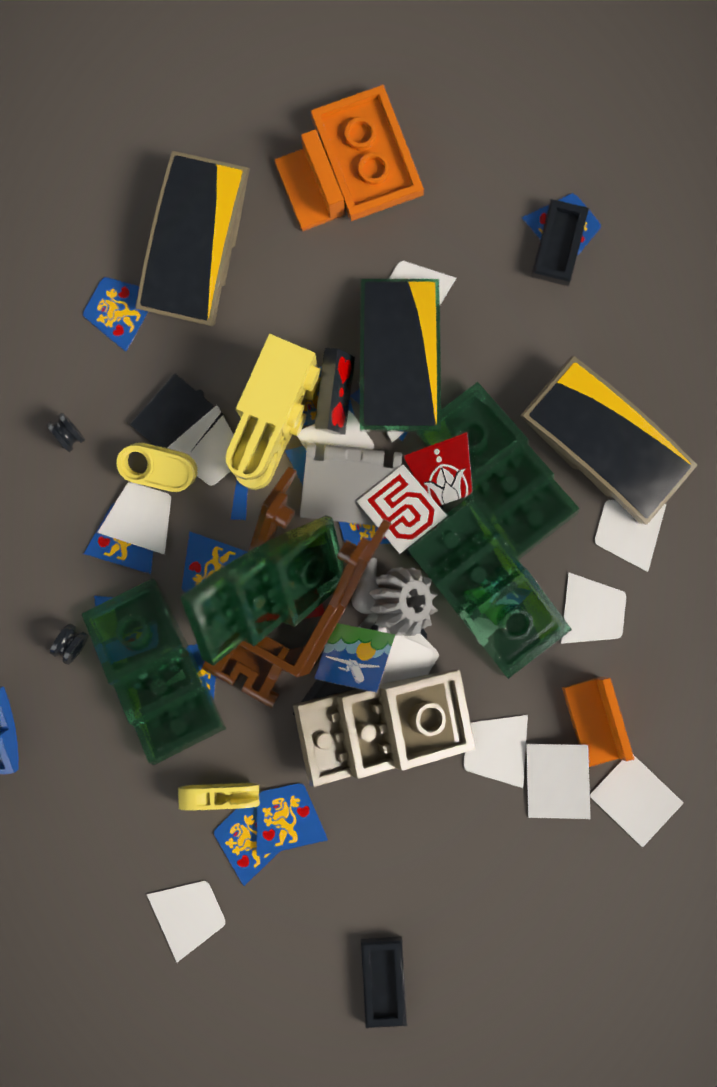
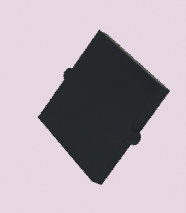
(172, 413)

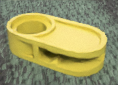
(165, 469)
(218, 796)

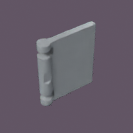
(341, 480)

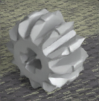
(403, 601)

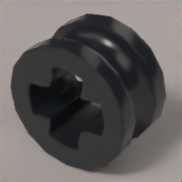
(65, 432)
(69, 644)

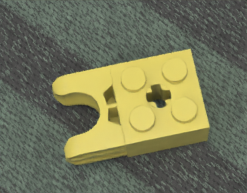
(271, 410)

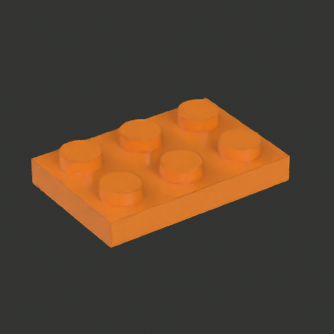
(367, 152)

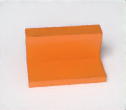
(311, 183)
(598, 720)

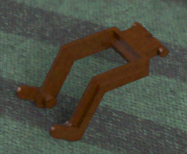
(269, 658)

